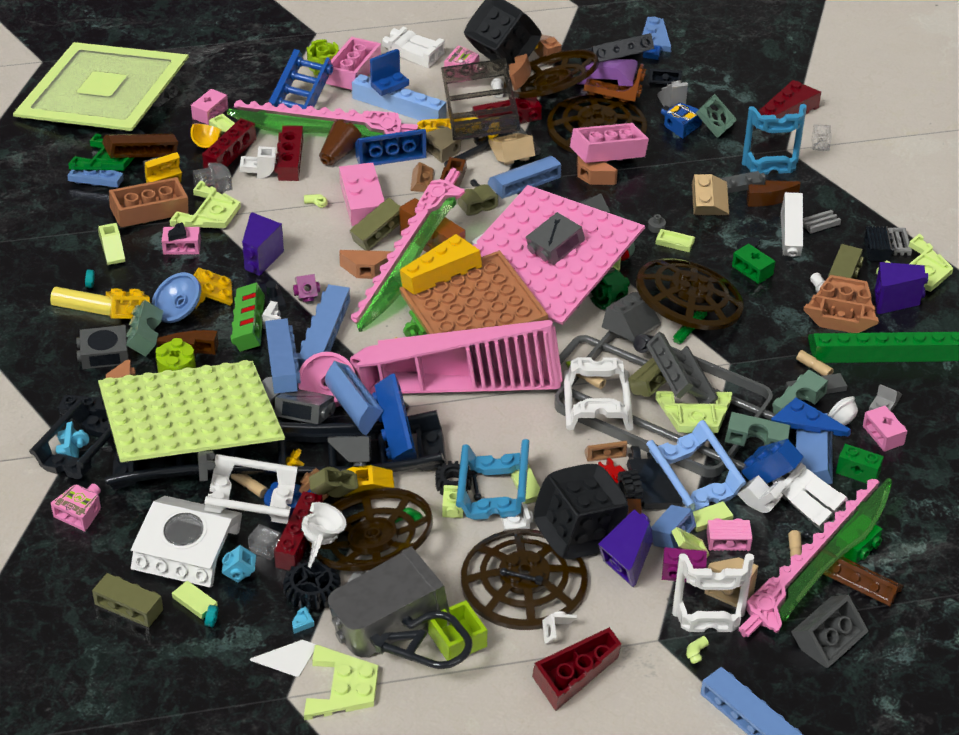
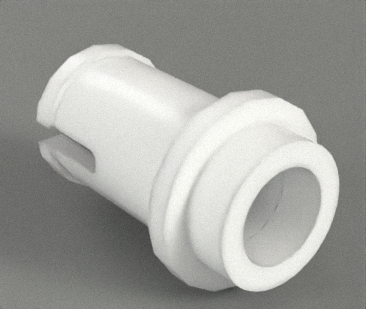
(497, 83)
(817, 280)

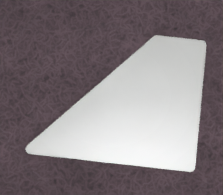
(289, 658)

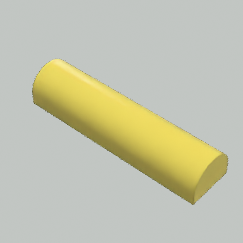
(81, 301)

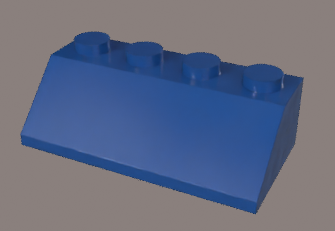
(391, 147)
(395, 419)

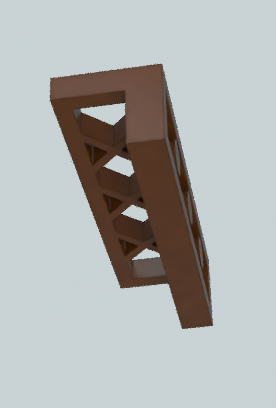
(864, 580)

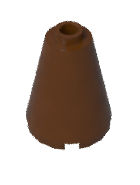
(339, 142)

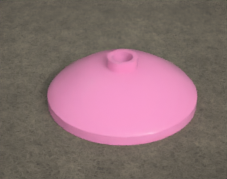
(314, 372)

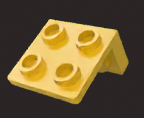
(214, 287)
(124, 302)

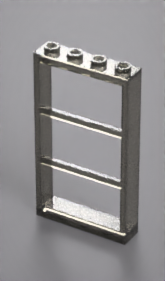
(487, 125)

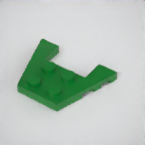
(101, 160)

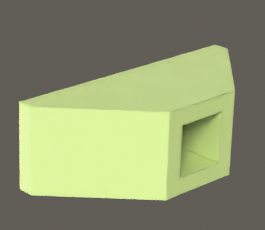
(111, 243)

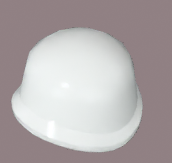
(844, 410)

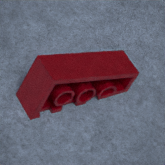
(790, 99)
(574, 667)

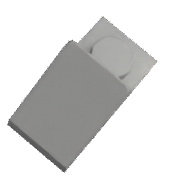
(885, 397)

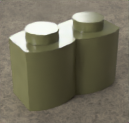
(478, 199)
(333, 482)

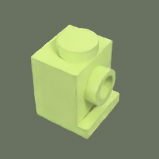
(449, 506)

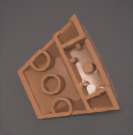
(843, 305)

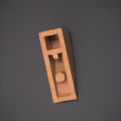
(547, 46)

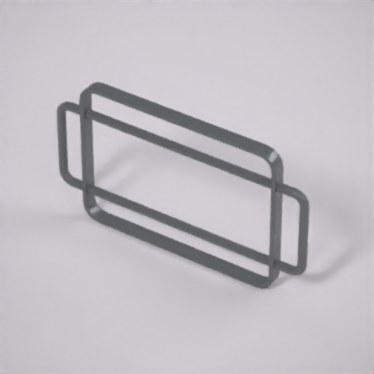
(622, 435)

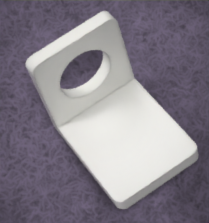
(555, 618)

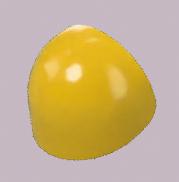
(204, 135)

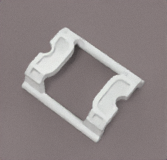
(591, 407)
(221, 488)
(709, 580)

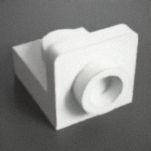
(271, 313)
(521, 521)

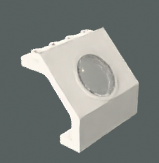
(182, 540)

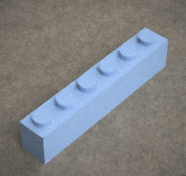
(400, 101)

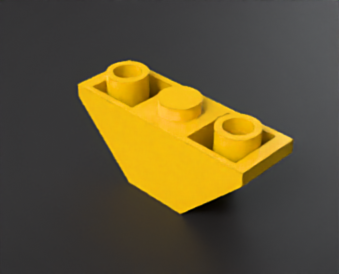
(372, 477)

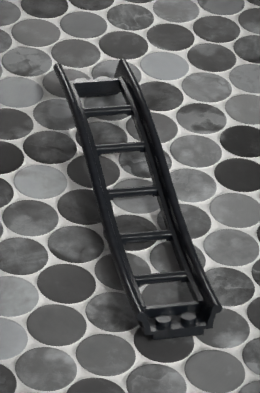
(424, 425)

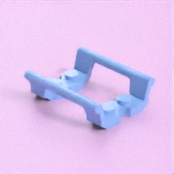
(686, 446)

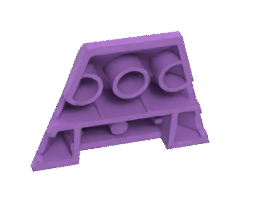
(615, 69)

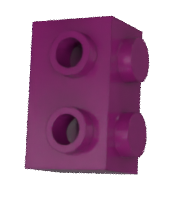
(671, 557)

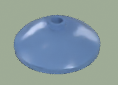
(177, 296)

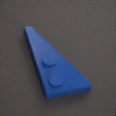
(803, 416)

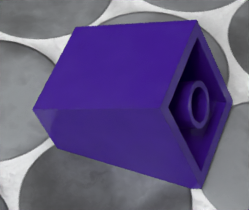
(261, 243)
(899, 286)
(628, 546)

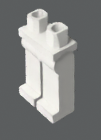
(414, 47)
(804, 481)

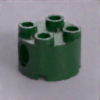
(610, 289)

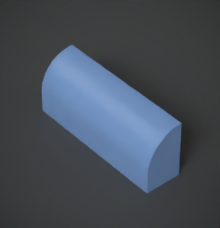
(531, 174)
(353, 396)
(817, 452)

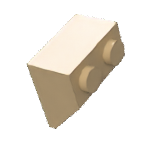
(512, 147)
(709, 195)
(731, 596)

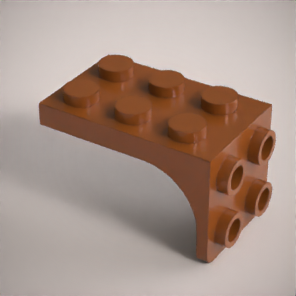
(610, 90)

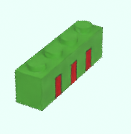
(248, 317)

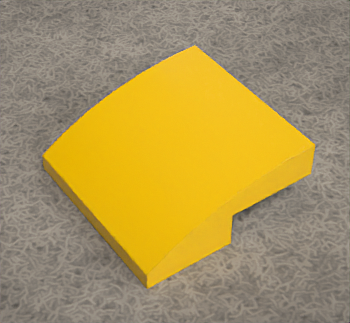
(163, 168)

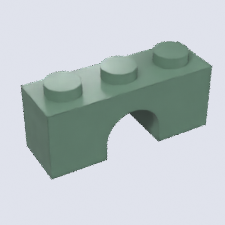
(144, 322)
(807, 387)
(744, 426)

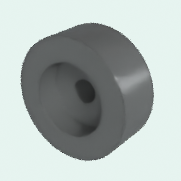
(656, 223)

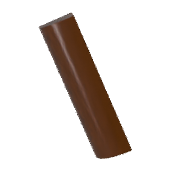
(140, 145)

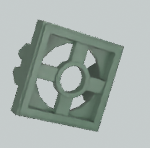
(709, 121)

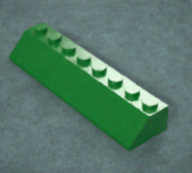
(885, 347)

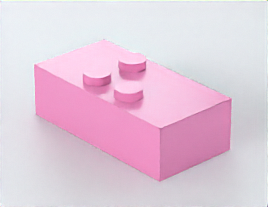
(352, 61)
(609, 142)
(360, 190)

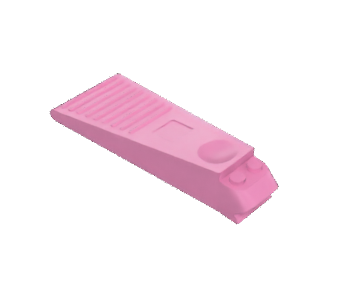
(466, 360)

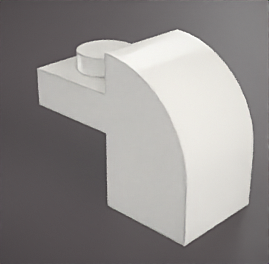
(262, 164)
(760, 495)

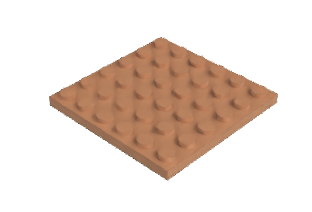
(476, 299)

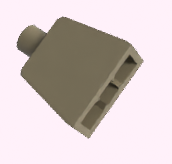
(441, 144)

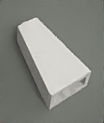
(792, 224)

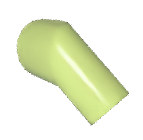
(317, 199)
(694, 648)

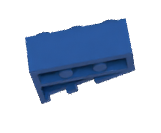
(772, 461)

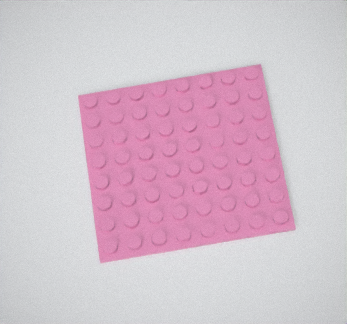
(568, 282)

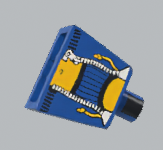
(681, 119)

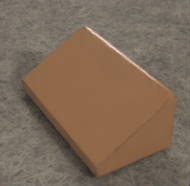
(421, 177)
(606, 450)

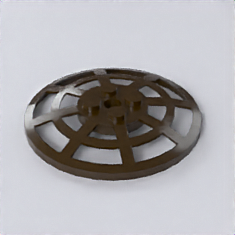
(557, 77)
(591, 116)
(692, 288)
(383, 529)
(516, 562)

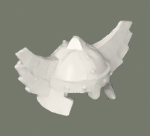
(322, 526)

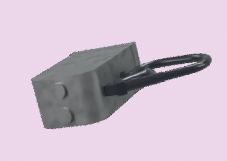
(391, 607)

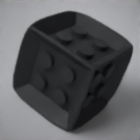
(502, 31)
(579, 509)

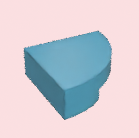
(302, 620)

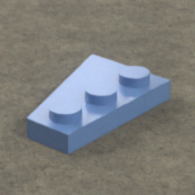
(659, 34)
(96, 177)

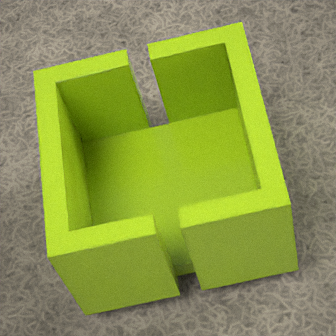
(449, 640)

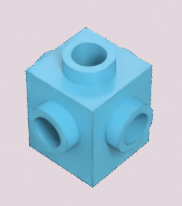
(238, 563)

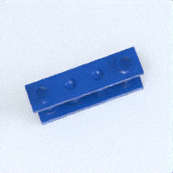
(291, 74)

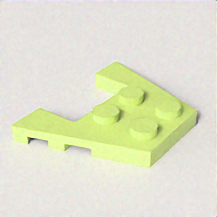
(213, 213)
(935, 265)
(687, 415)
(352, 684)

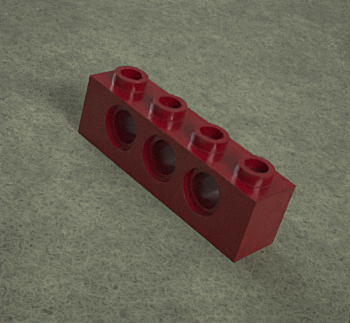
(528, 109)
(230, 144)
(289, 153)
(293, 541)

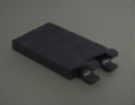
(657, 488)

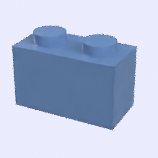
(673, 517)

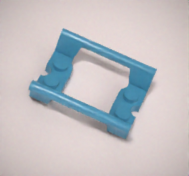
(773, 125)
(490, 466)

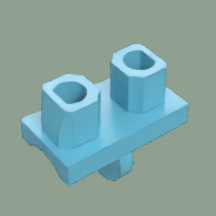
(71, 440)

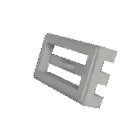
(821, 221)
(900, 249)

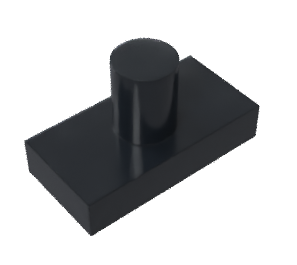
(273, 293)

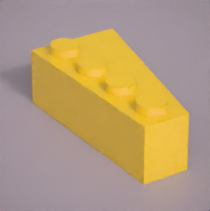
(440, 264)

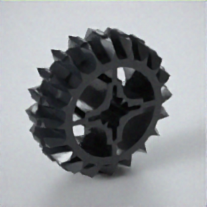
(311, 585)

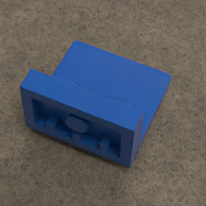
(386, 73)

